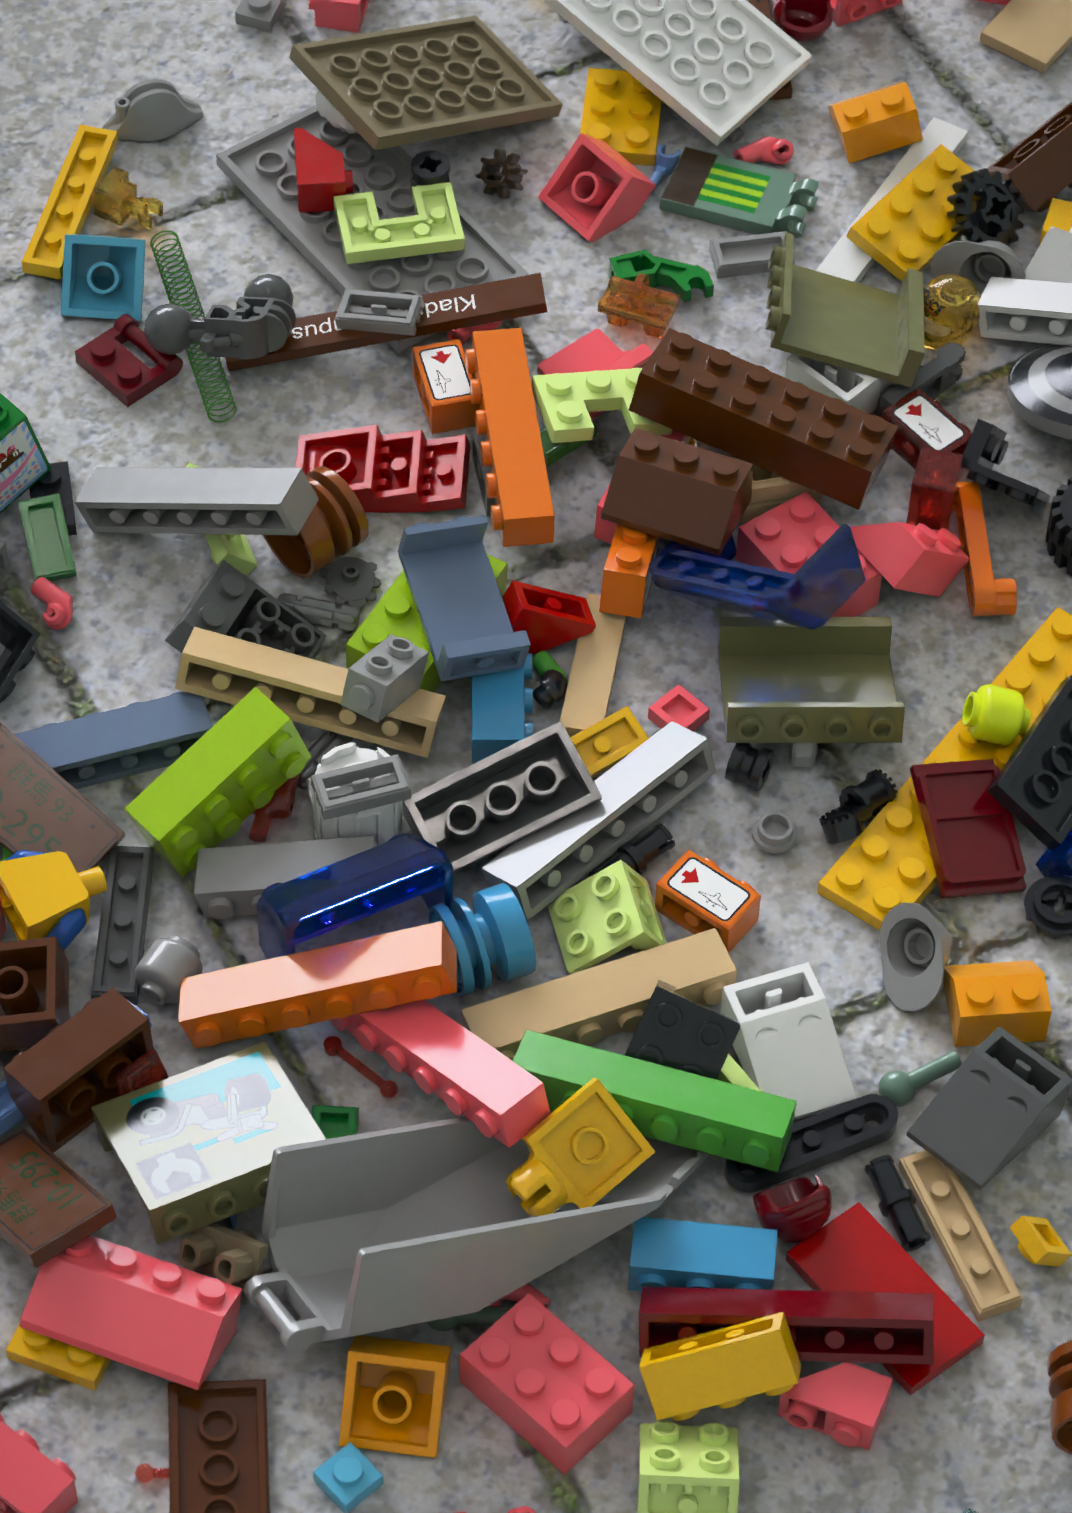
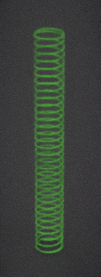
(168, 292)

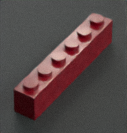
(821, 1323)

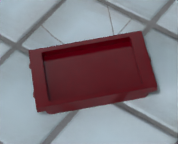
(968, 829)

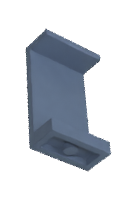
(460, 599)

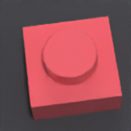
(680, 708)

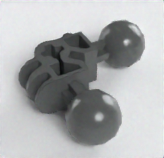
(249, 332)

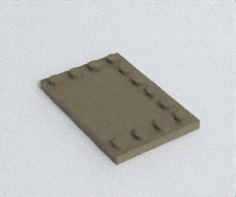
(425, 81)

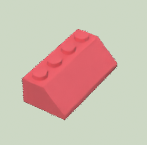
(134, 1310)

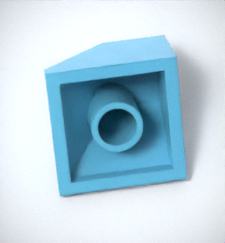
(102, 276)

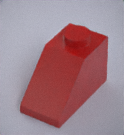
(319, 173)
(547, 615)

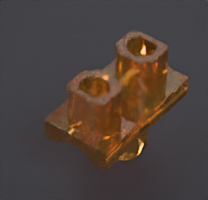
(638, 303)

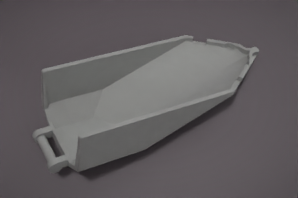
(422, 1227)

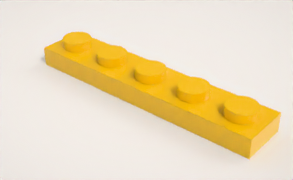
(69, 200)

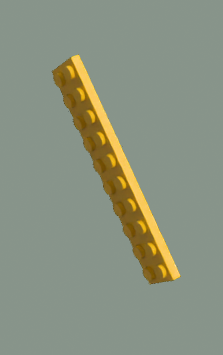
(892, 855)

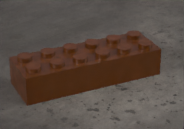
(763, 418)

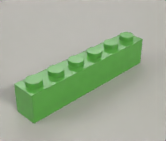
(667, 1101)

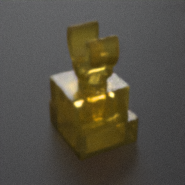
(117, 199)

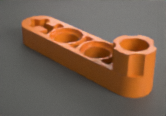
(985, 594)

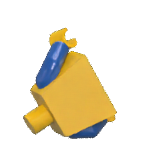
(47, 895)

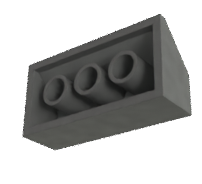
(503, 797)

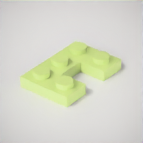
(430, 231)
(570, 396)

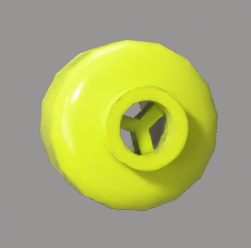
(995, 714)

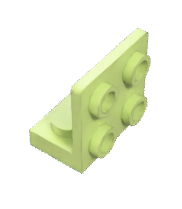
(605, 917)
(688, 1468)

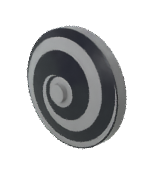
(1042, 389)

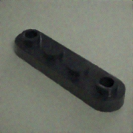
(822, 1141)

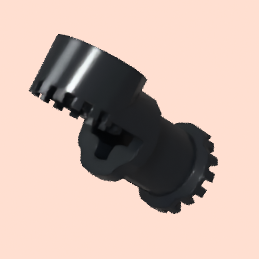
(857, 807)

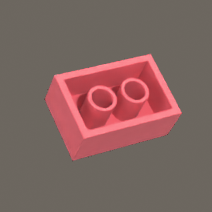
(790, 536)
(546, 1383)

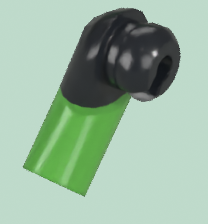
(553, 679)

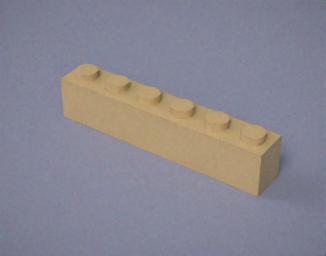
(303, 689)
(604, 997)

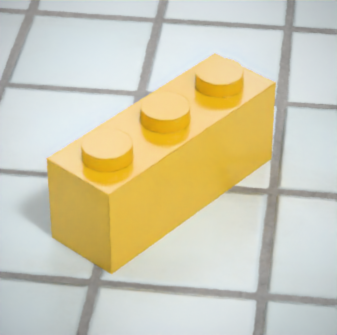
(720, 1367)

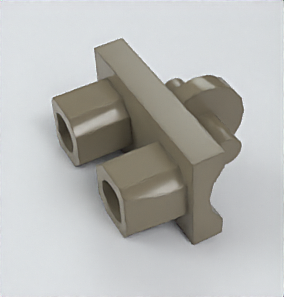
(223, 1253)

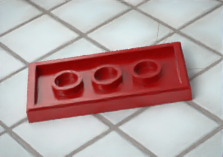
(861, 1256)

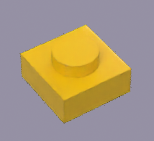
(1039, 1241)

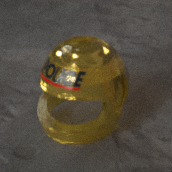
(954, 304)

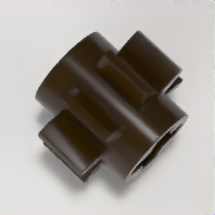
(492, 176)

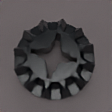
(1040, 904)

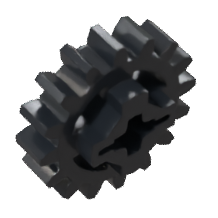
(985, 208)

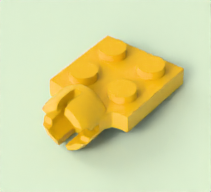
(578, 1153)

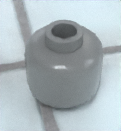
(165, 967)

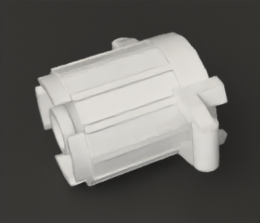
(381, 822)

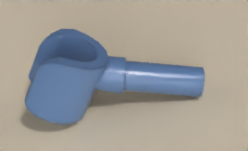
(663, 164)

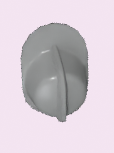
(977, 262)
(913, 956)

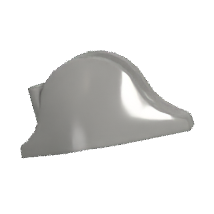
(152, 112)

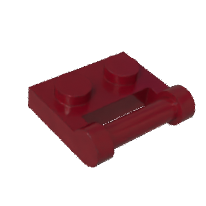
(121, 370)

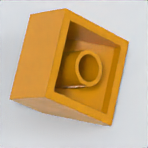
(876, 121)
(995, 996)
(394, 1395)

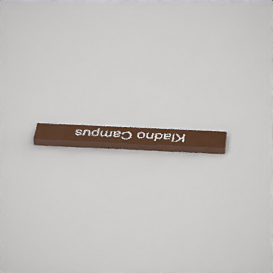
(441, 313)

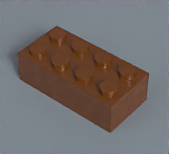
(32, 991)

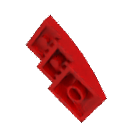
(392, 470)

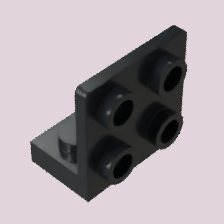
(989, 447)
(682, 1034)

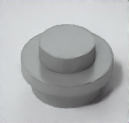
(774, 832)

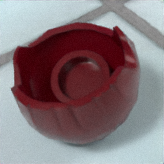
(803, 18)
(794, 1208)

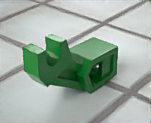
(664, 272)

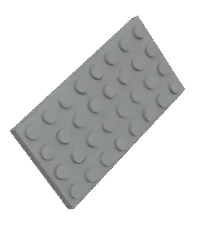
(267, 175)

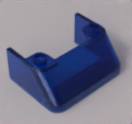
(792, 599)
(352, 890)

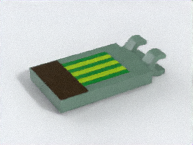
(738, 194)

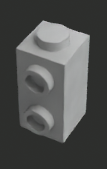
(384, 678)

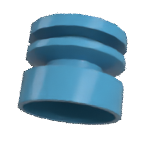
(487, 938)

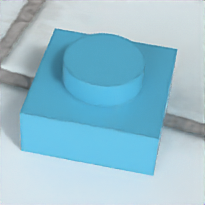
(348, 1477)

